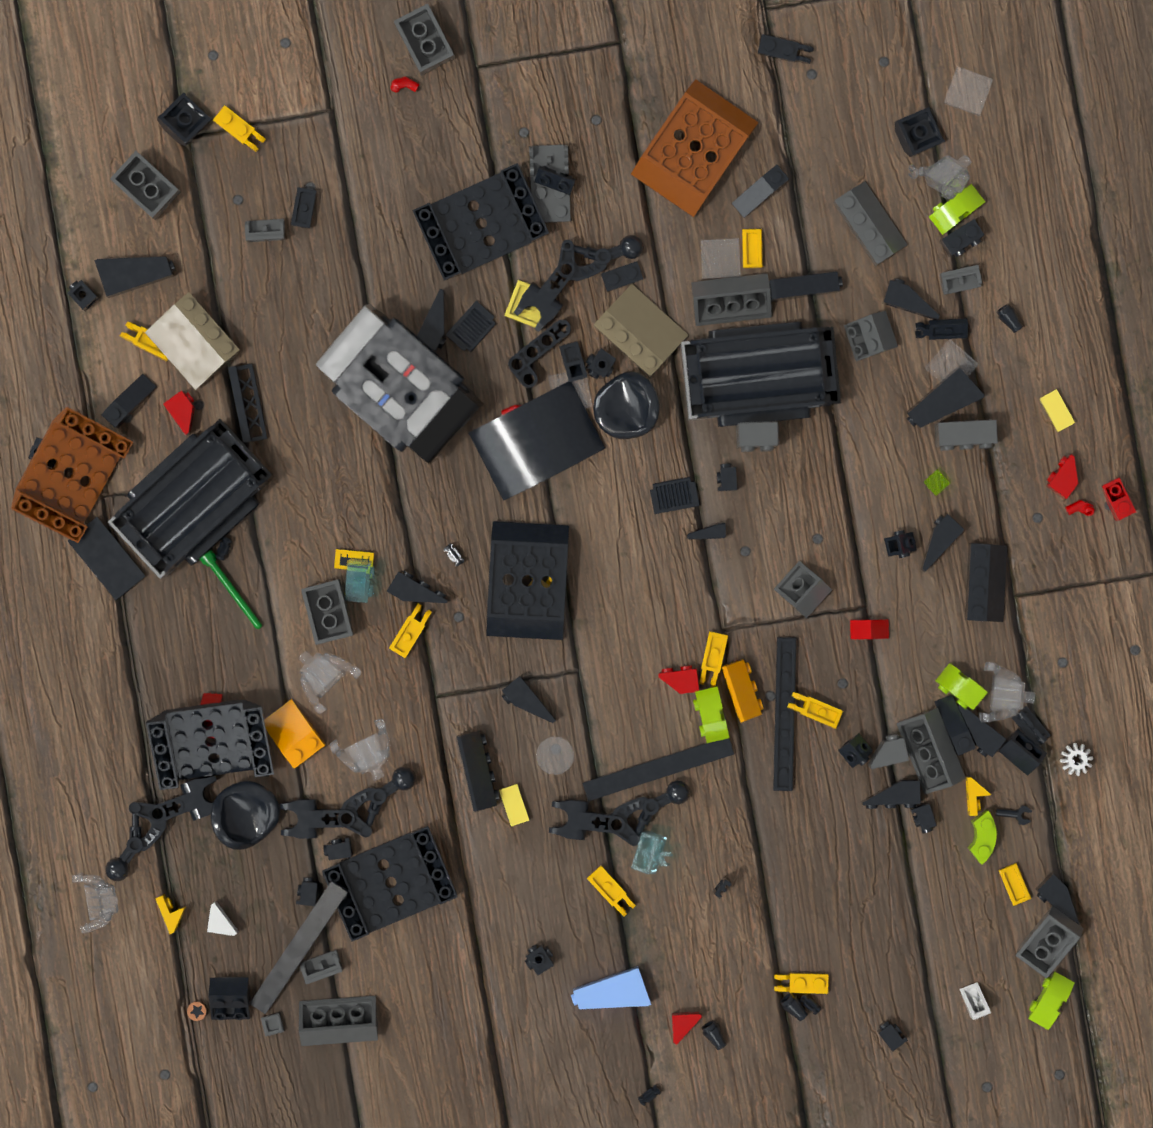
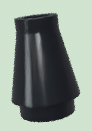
(1009, 317)
(793, 1006)
(713, 1033)

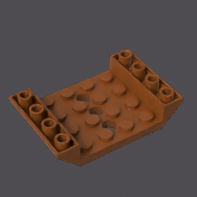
(685, 174)
(61, 500)

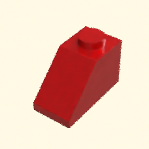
(181, 410)

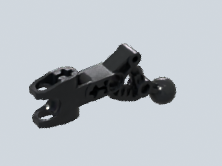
(544, 298)
(191, 801)
(312, 818)
(581, 820)

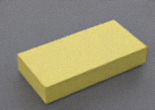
(1057, 410)
(514, 805)

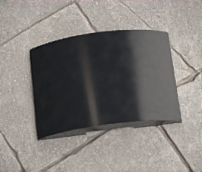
(537, 440)

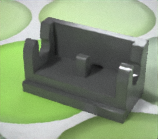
(265, 230)
(960, 280)
(321, 967)

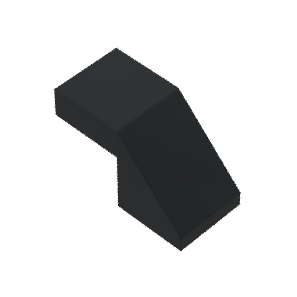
(573, 361)

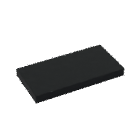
(107, 559)

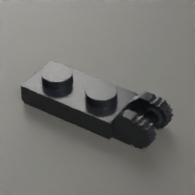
(783, 49)

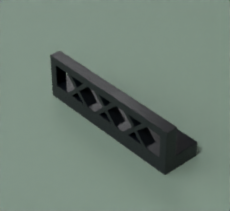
(240, 403)

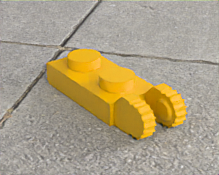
(237, 127)
(142, 340)
(409, 633)
(713, 656)
(817, 710)
(609, 889)
(803, 983)

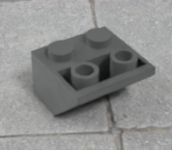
(870, 335)

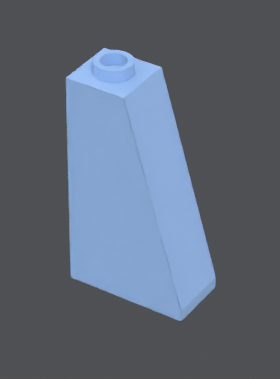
(614, 991)

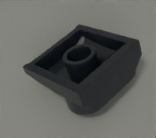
(183, 120)
(918, 132)

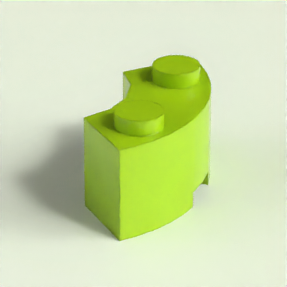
(957, 209)
(961, 687)
(712, 715)
(984, 838)
(1055, 992)

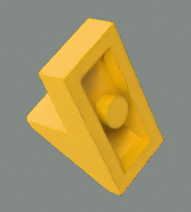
(972, 790)
(171, 918)

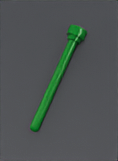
(210, 561)

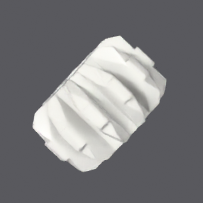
(1082, 755)

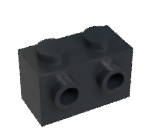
(961, 238)
(1020, 751)

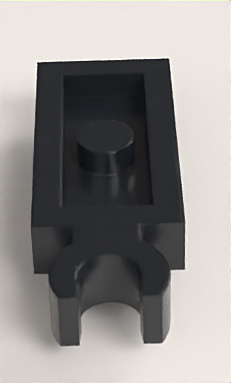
(943, 329)

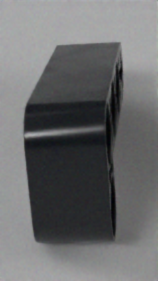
(542, 350)

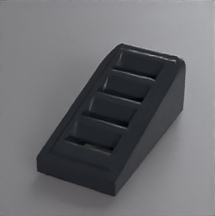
(713, 532)

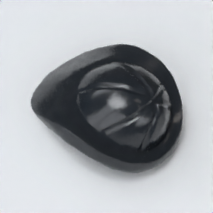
(627, 406)
(244, 814)

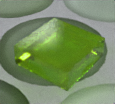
(936, 482)

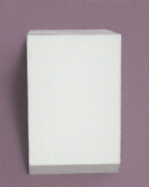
(220, 922)
(975, 1001)

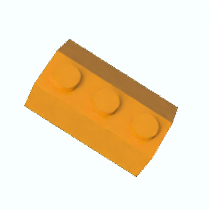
(742, 690)

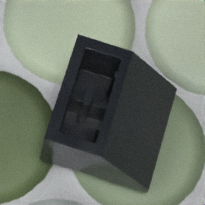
(229, 998)

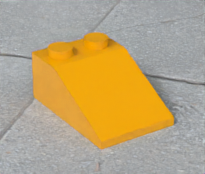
(293, 734)

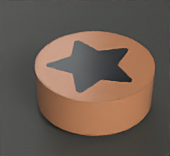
(197, 1011)

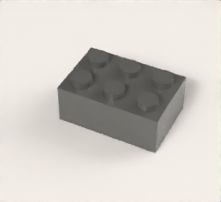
(424, 39)
(145, 185)
(966, 434)
(757, 435)
(327, 612)
(1049, 942)

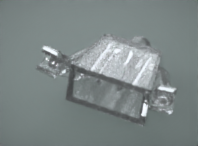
(945, 176)
(322, 674)
(1006, 694)
(367, 753)
(100, 901)

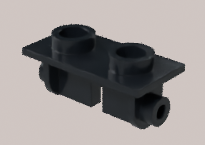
(559, 182)
(1031, 726)

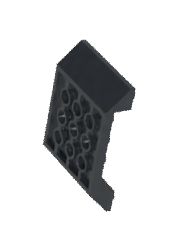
(510, 219)
(531, 609)
(181, 745)
(418, 876)

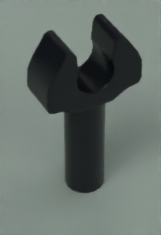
(1015, 814)

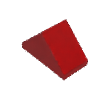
(869, 629)
(683, 1023)

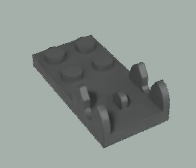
(552, 204)

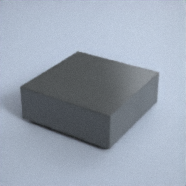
(272, 1024)

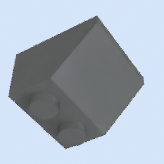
(803, 589)
(889, 752)

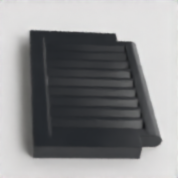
(471, 327)
(674, 495)

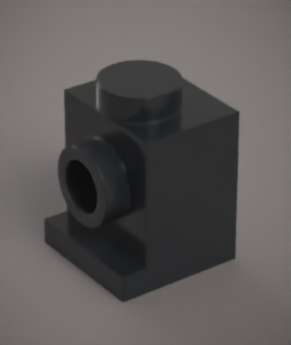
(75, 290)
(727, 478)
(924, 817)
(338, 849)
(307, 892)
(891, 1035)

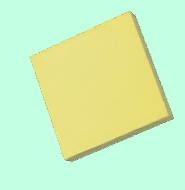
(530, 315)

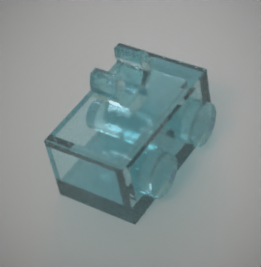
(358, 580)
(650, 853)

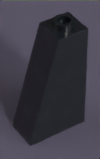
(128, 274)
(804, 286)
(945, 398)

